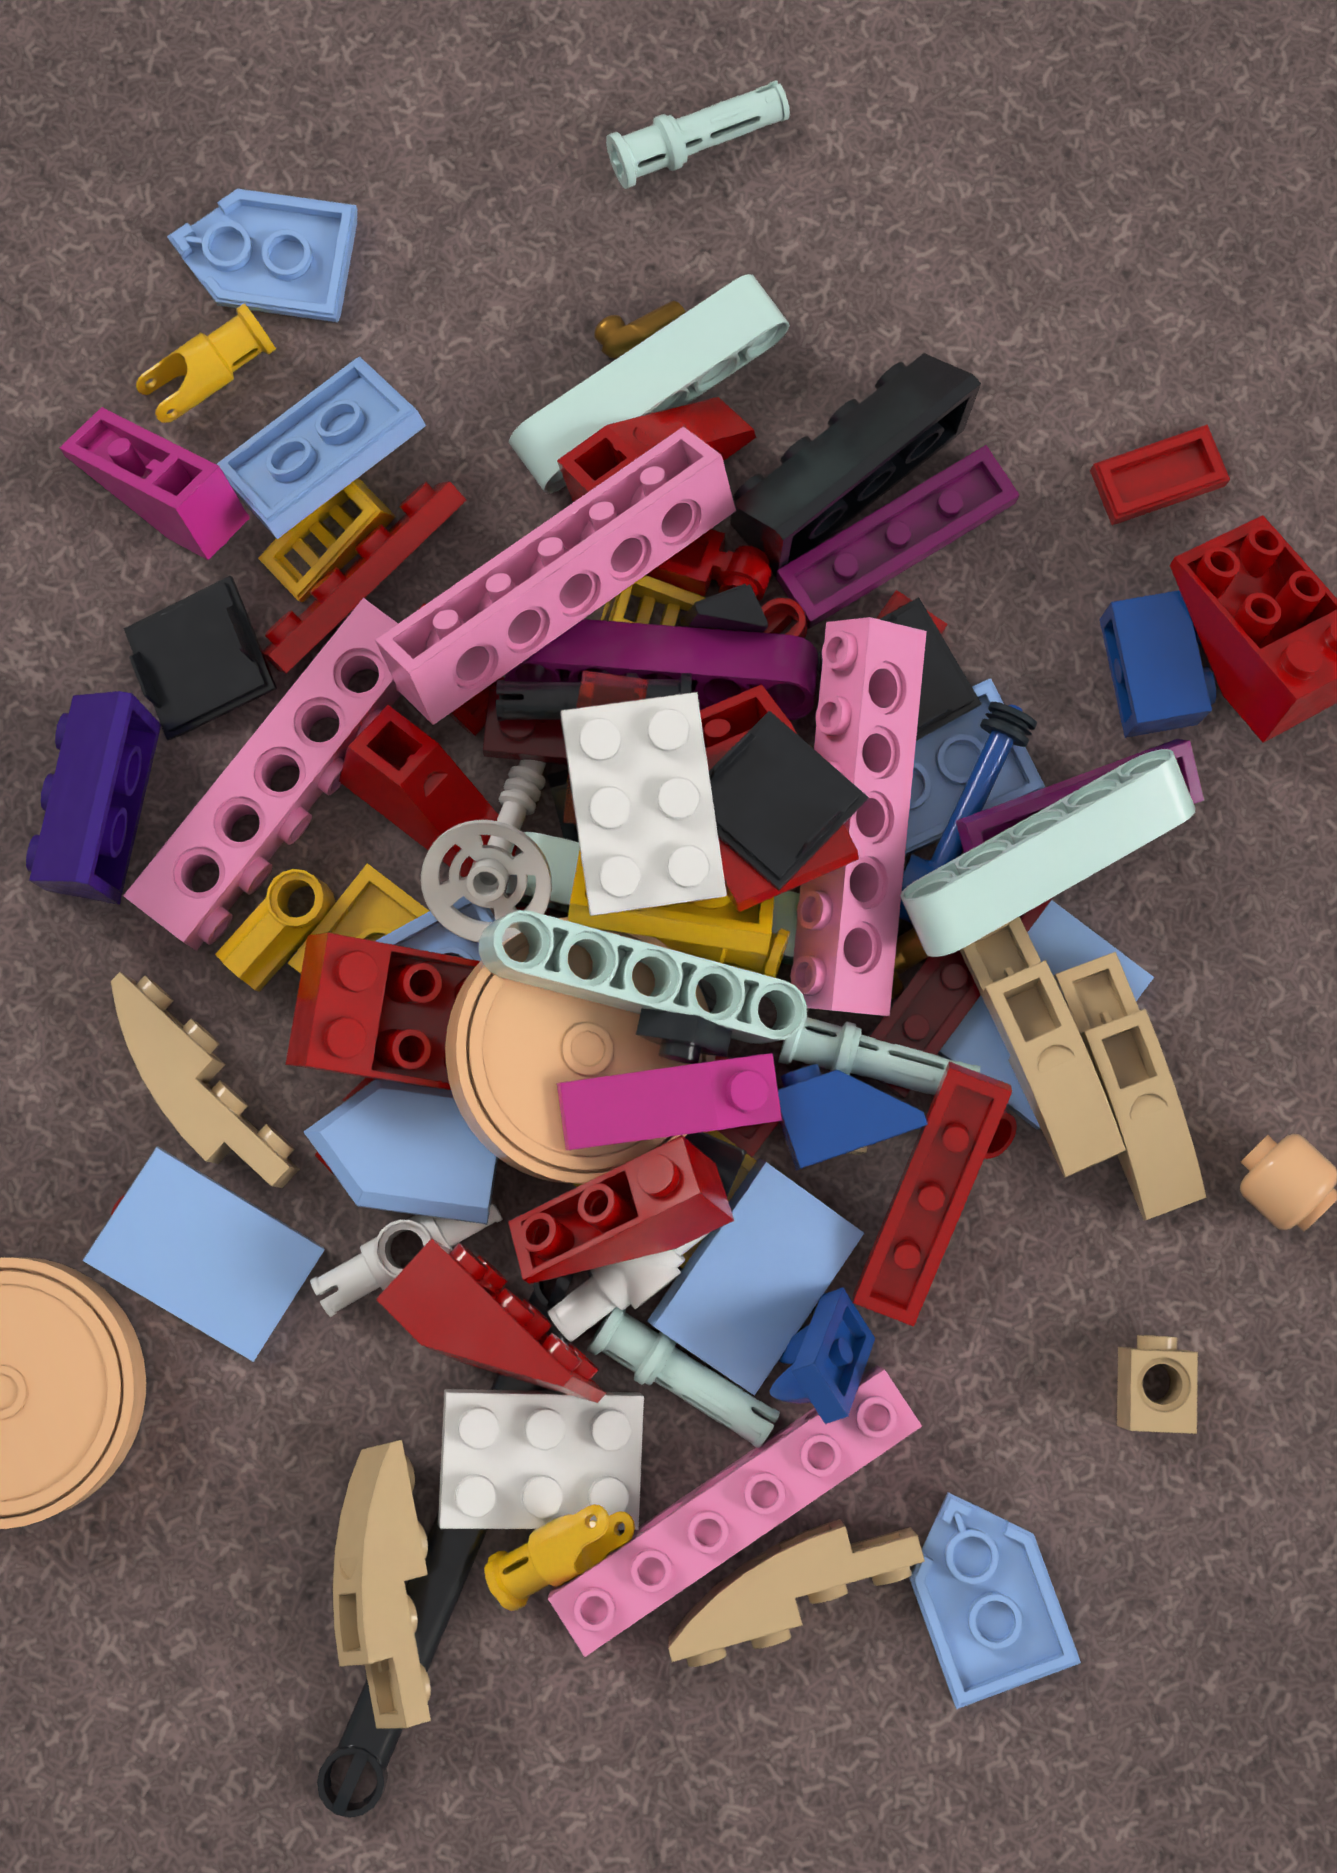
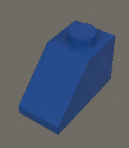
(838, 1115)

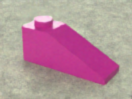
(159, 481)
(669, 1101)

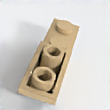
(1044, 1048)
(178, 1066)
(1137, 1084)
(374, 1555)
(760, 1595)

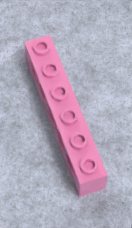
(557, 575)
(869, 735)
(245, 789)
(731, 1512)

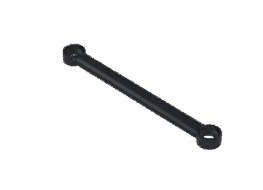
(434, 1596)

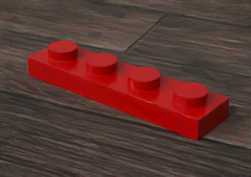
(341, 592)
(932, 1193)

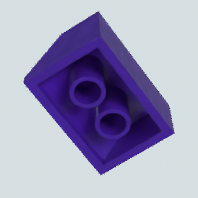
(94, 797)

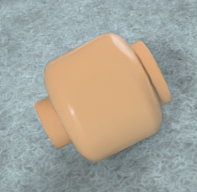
(1289, 1182)

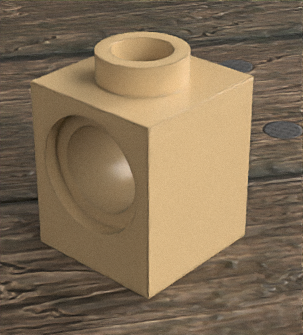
(1174, 1411)

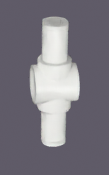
(375, 1265)
(616, 1286)

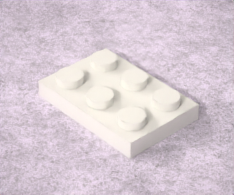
(643, 803)
(537, 1457)

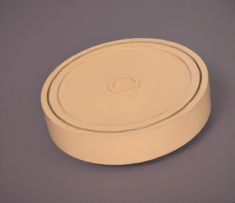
(520, 1040)
(65, 1388)

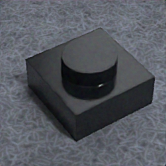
(683, 1035)

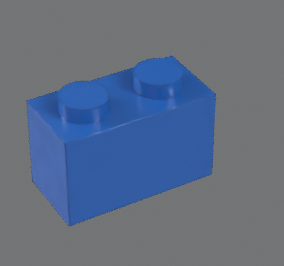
(1156, 664)

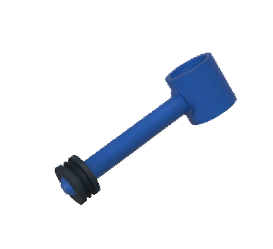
(1006, 728)

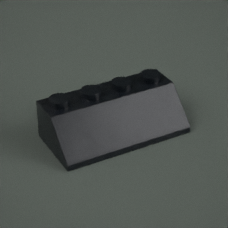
(854, 459)

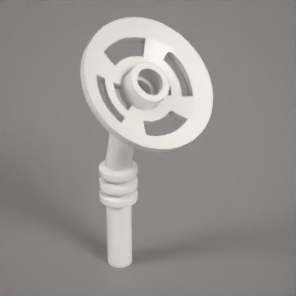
(492, 861)

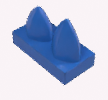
(826, 1358)

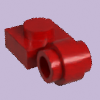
(705, 560)

